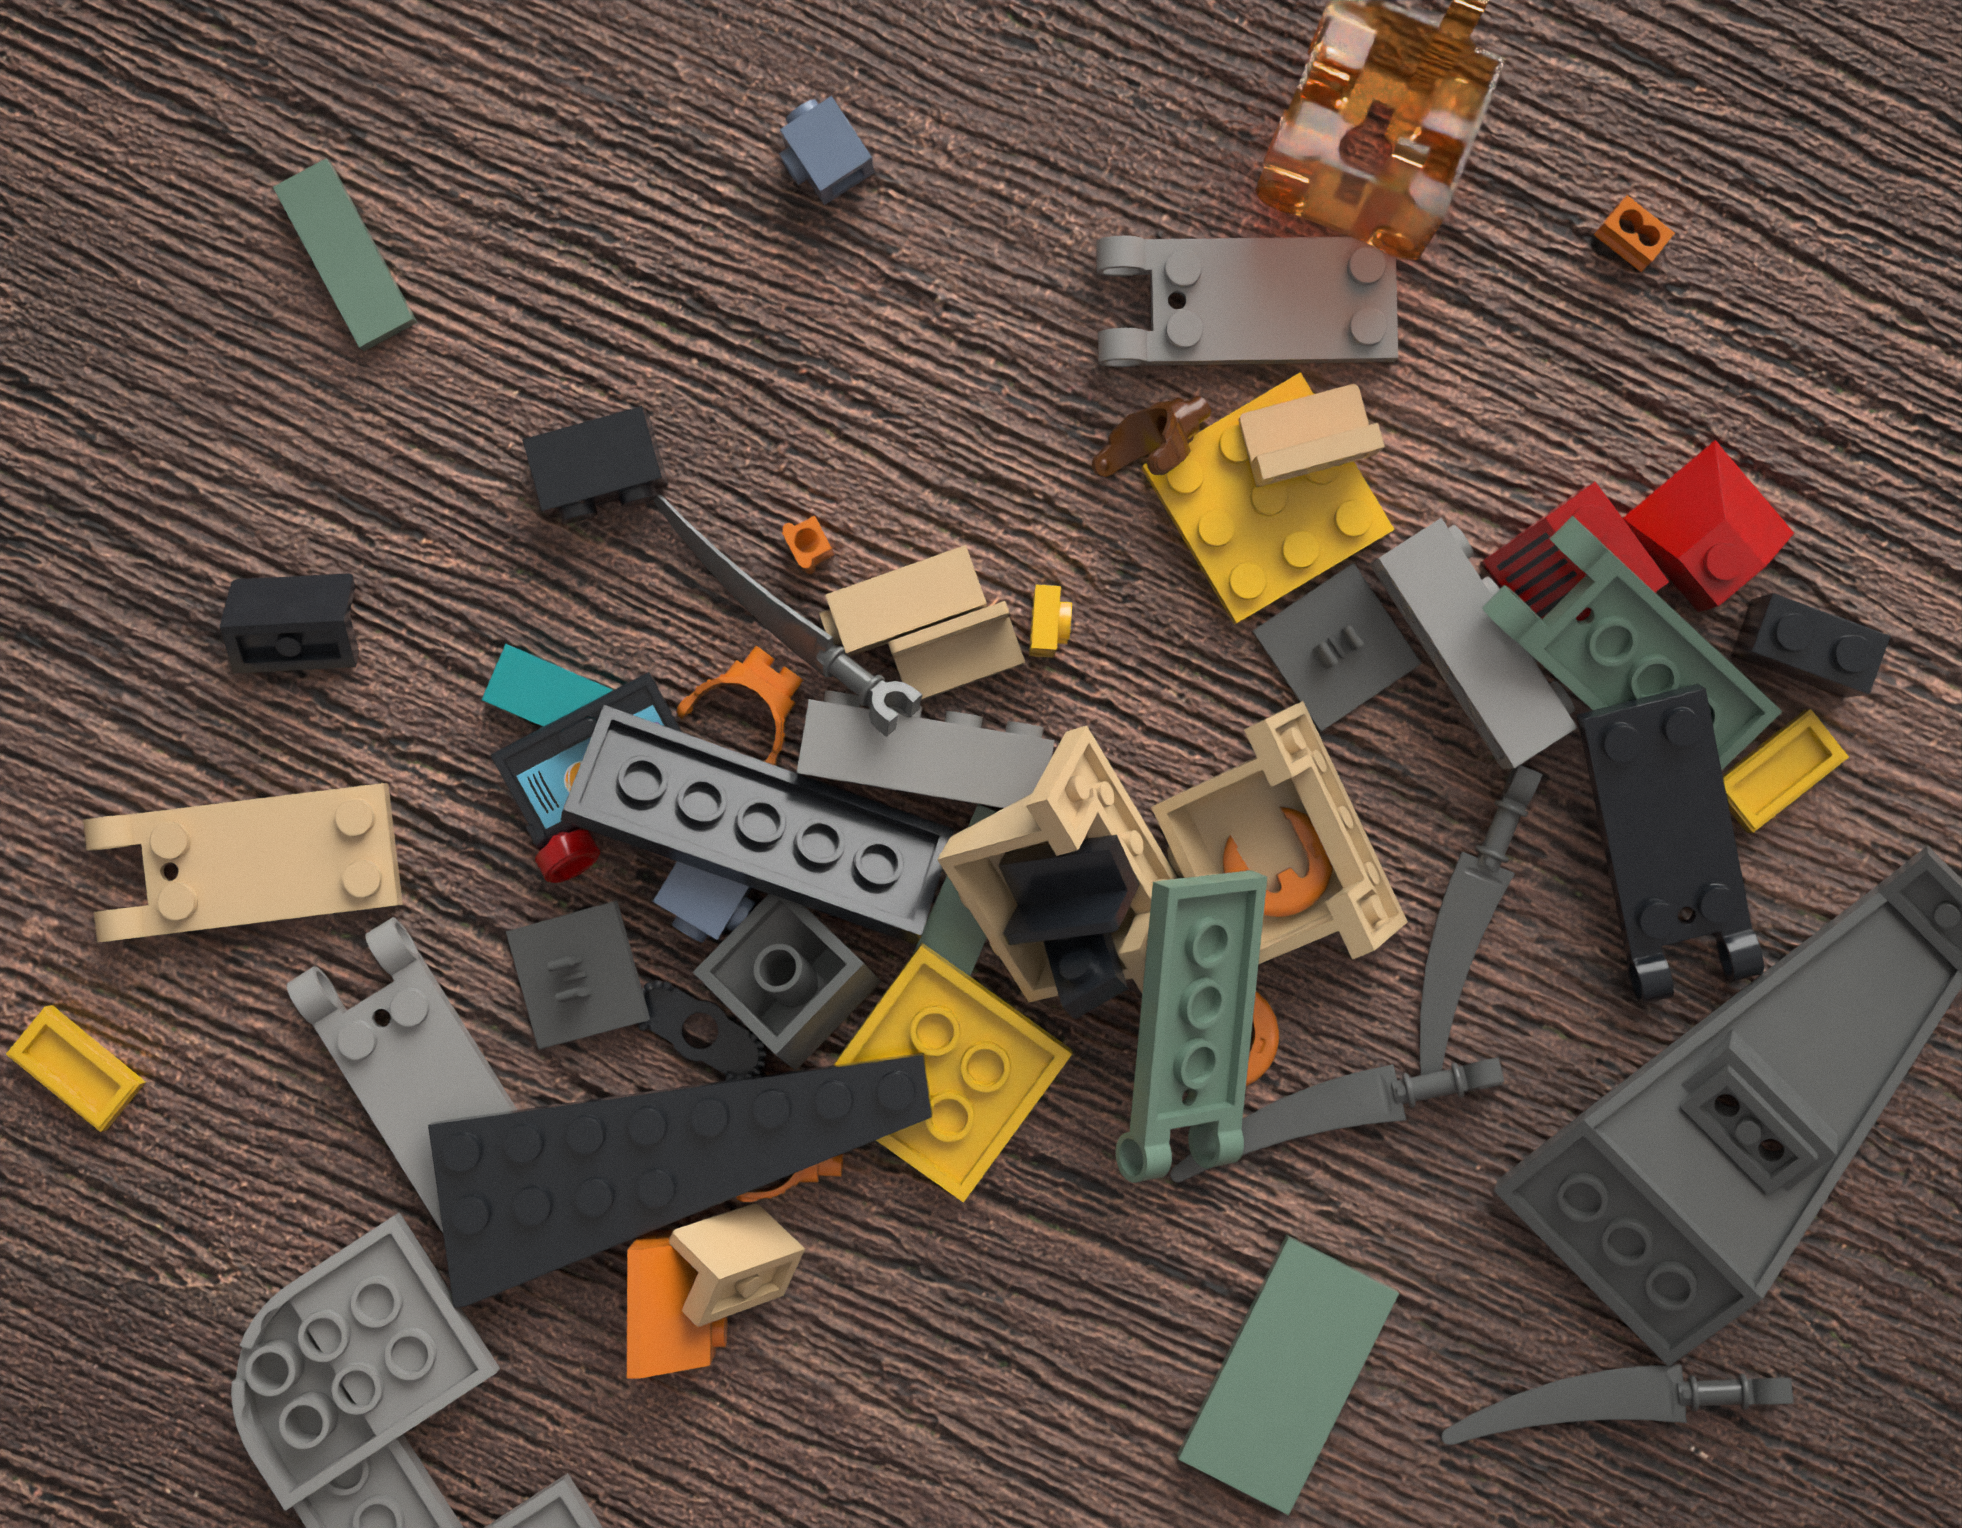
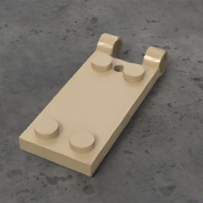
(255, 860)

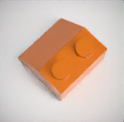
(657, 1330)

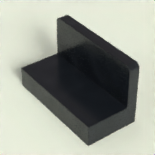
(290, 623)
(1068, 892)

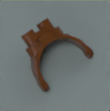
(1157, 431)

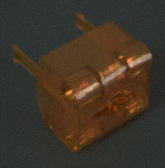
(1439, 99)

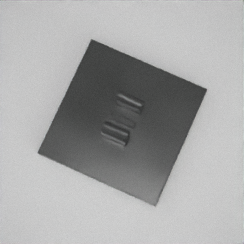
(1336, 647)
(578, 975)

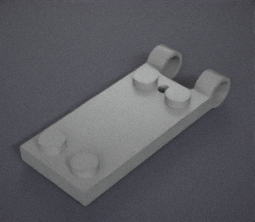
(1255, 301)
(414, 1067)

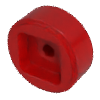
(567, 856)

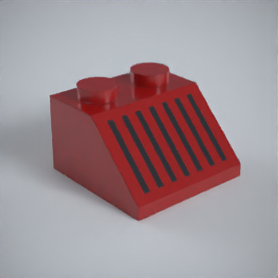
(1545, 575)

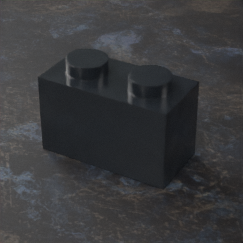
(596, 465)
(1810, 646)

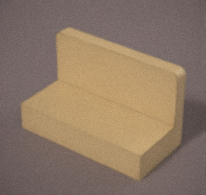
(1309, 435)
(958, 651)
(739, 1259)

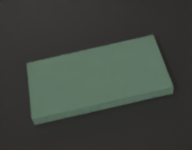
(1287, 1374)

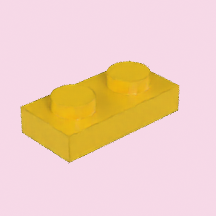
(1049, 621)

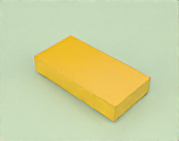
(1781, 770)
(75, 1068)

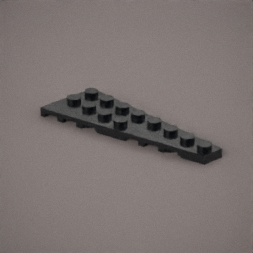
(588, 1174)

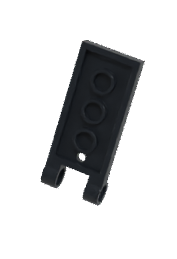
(1667, 834)

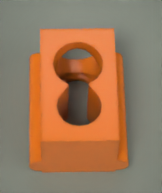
(1628, 244)
(807, 543)

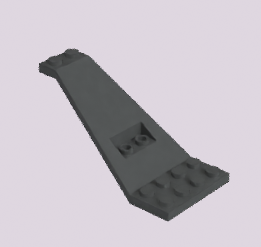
(1671, 1193)

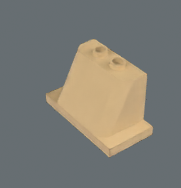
(1072, 802)
(1245, 802)

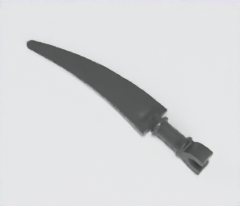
(798, 633)
(1464, 916)
(1350, 1102)
(1618, 1394)

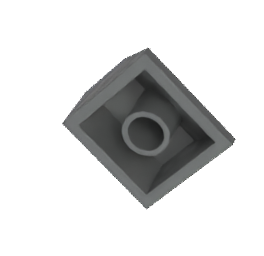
(787, 978)

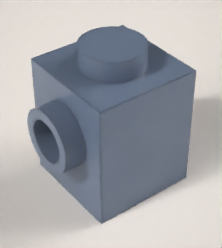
(824, 149)
(704, 902)

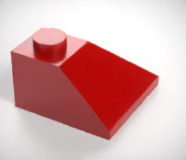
(1709, 528)

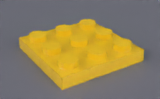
(1271, 536)
(981, 1067)

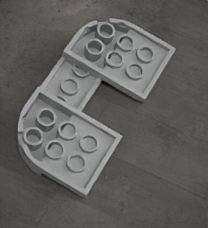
(349, 1368)

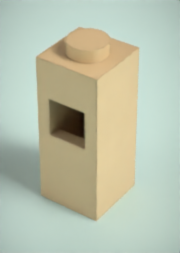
(903, 601)

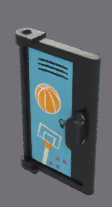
(545, 762)

